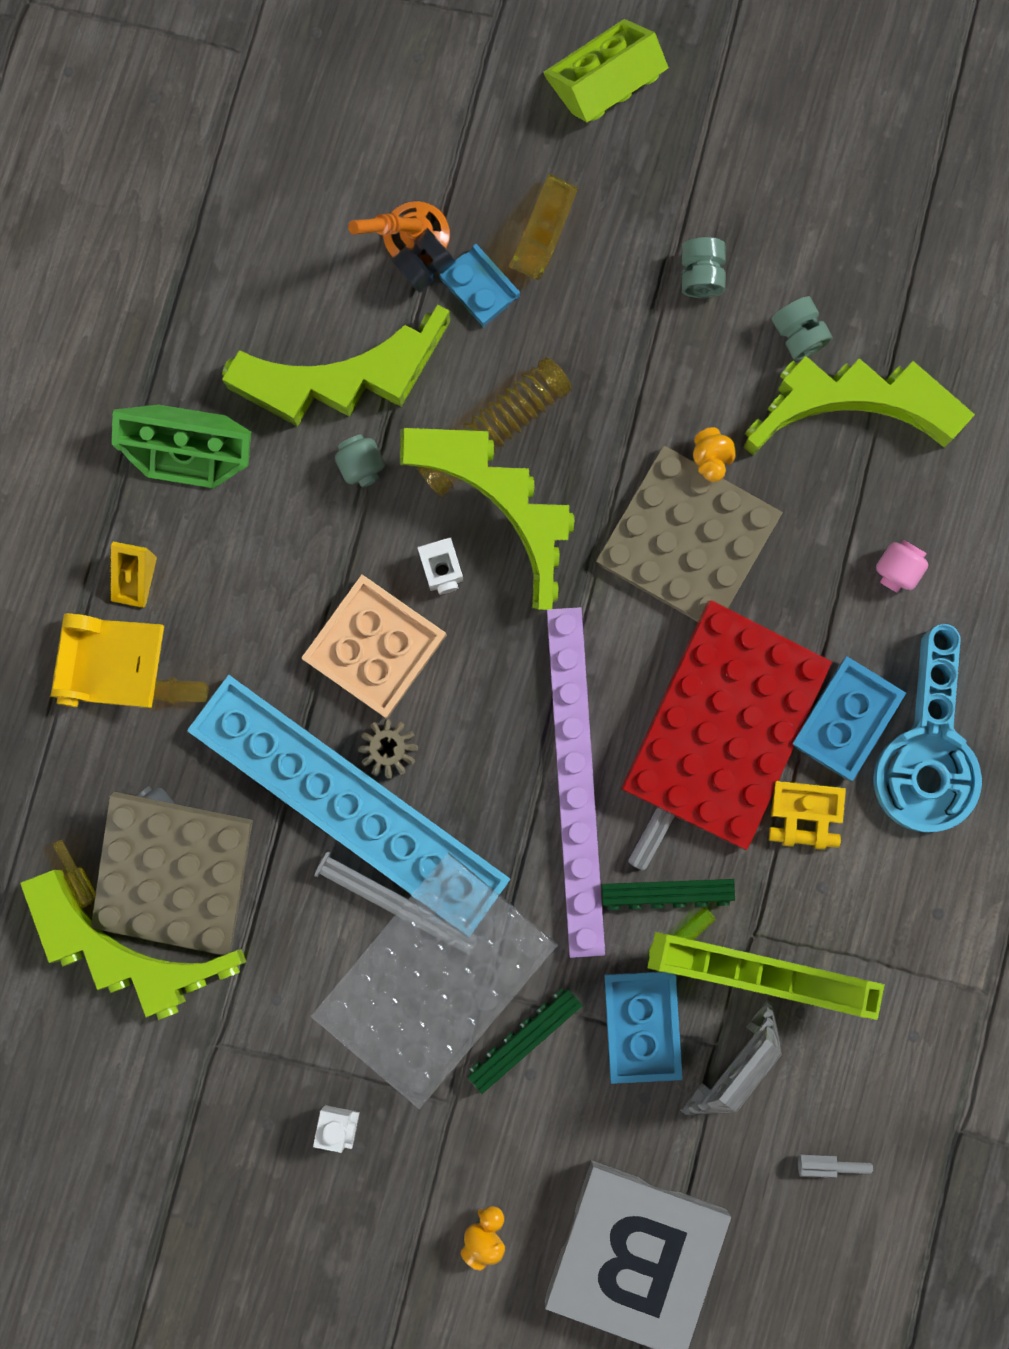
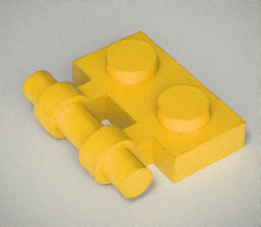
(807, 803)

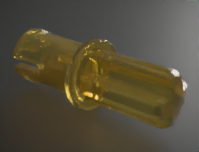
(174, 690)

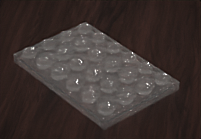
(434, 980)

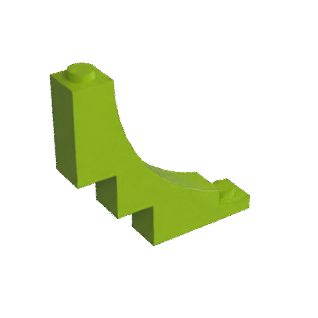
(385, 370)

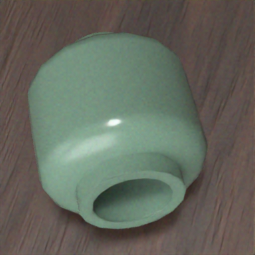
(359, 460)

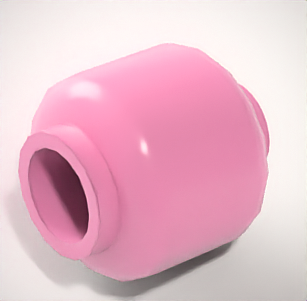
(902, 566)

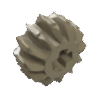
(376, 747)

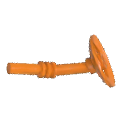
(407, 226)

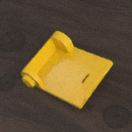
(106, 662)

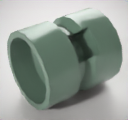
(703, 262)
(802, 328)

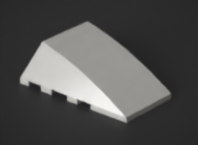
(744, 1072)

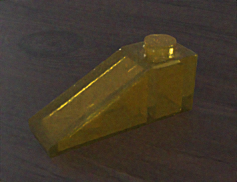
(543, 227)

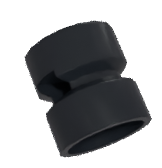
(415, 269)

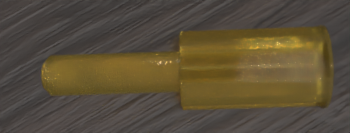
(76, 877)

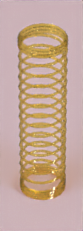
(555, 379)

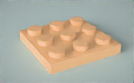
(374, 646)

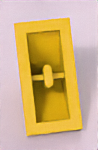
(131, 574)

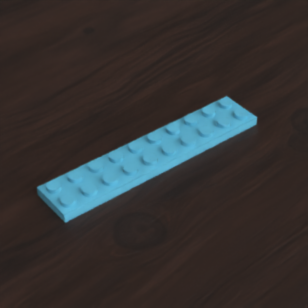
(330, 789)

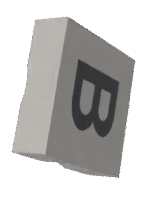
(637, 1259)

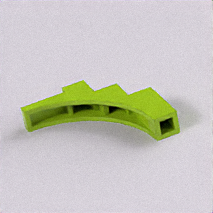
(765, 975)

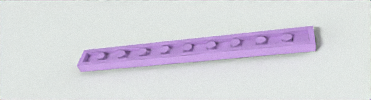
(575, 783)

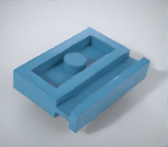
(480, 285)

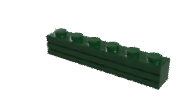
(668, 892)
(521, 1043)

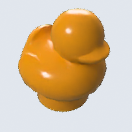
(712, 453)
(481, 1242)

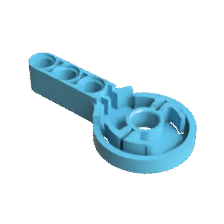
(929, 745)

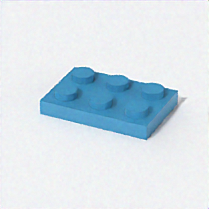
(848, 719)
(643, 1027)

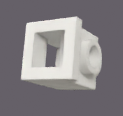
(438, 554)
(336, 1129)

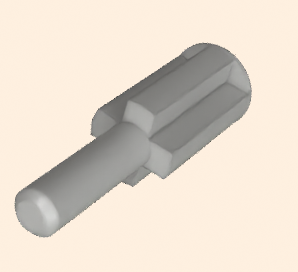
(828, 1166)

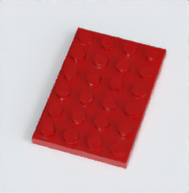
(726, 725)

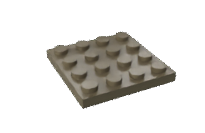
(688, 536)
(171, 873)

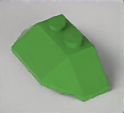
(181, 444)

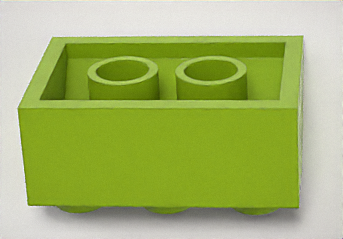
(607, 69)

